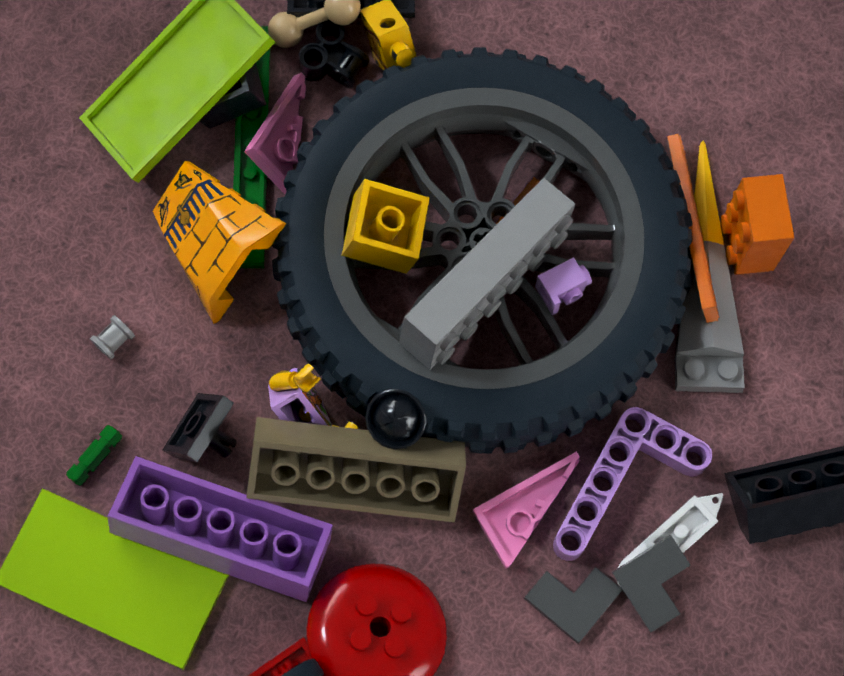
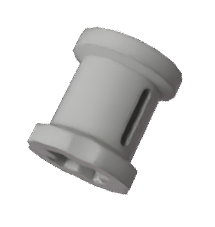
(112, 337)

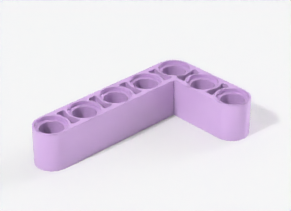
(615, 471)

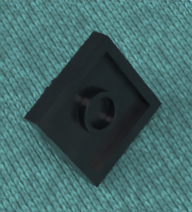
(200, 429)

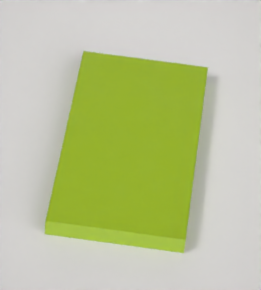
(175, 83)
(109, 582)

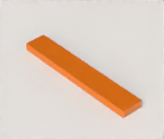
(697, 246)

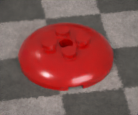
(369, 594)

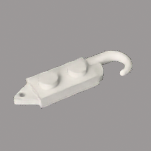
(685, 525)

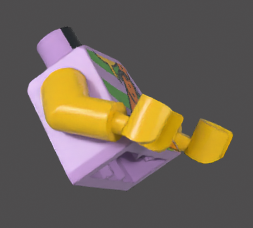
(296, 399)

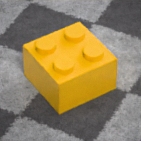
(385, 226)

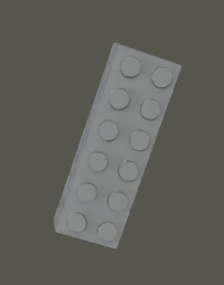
(487, 274)

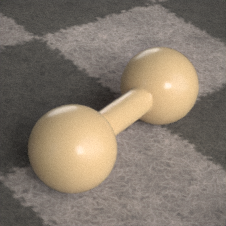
(288, 29)

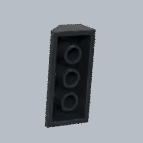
(789, 495)

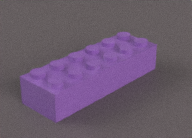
(220, 528)

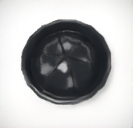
(395, 419)

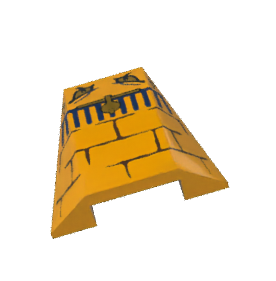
(212, 232)

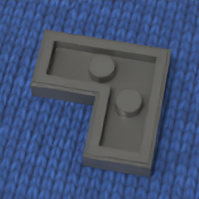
(643, 578)
(572, 611)

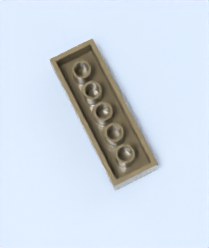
(353, 471)

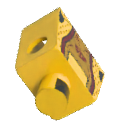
(391, 44)

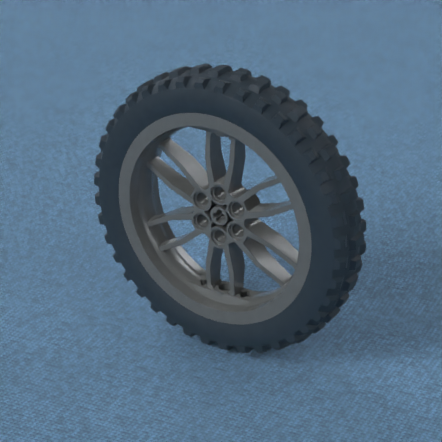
(562, 123)

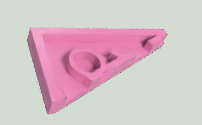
(277, 139)
(515, 513)

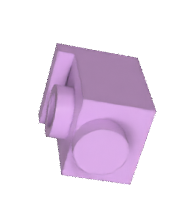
(562, 284)

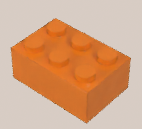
(757, 224)

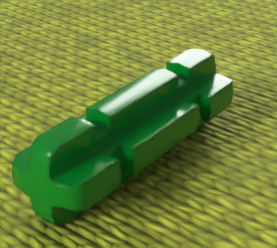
(94, 455)

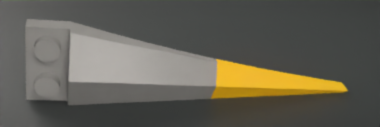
(712, 352)

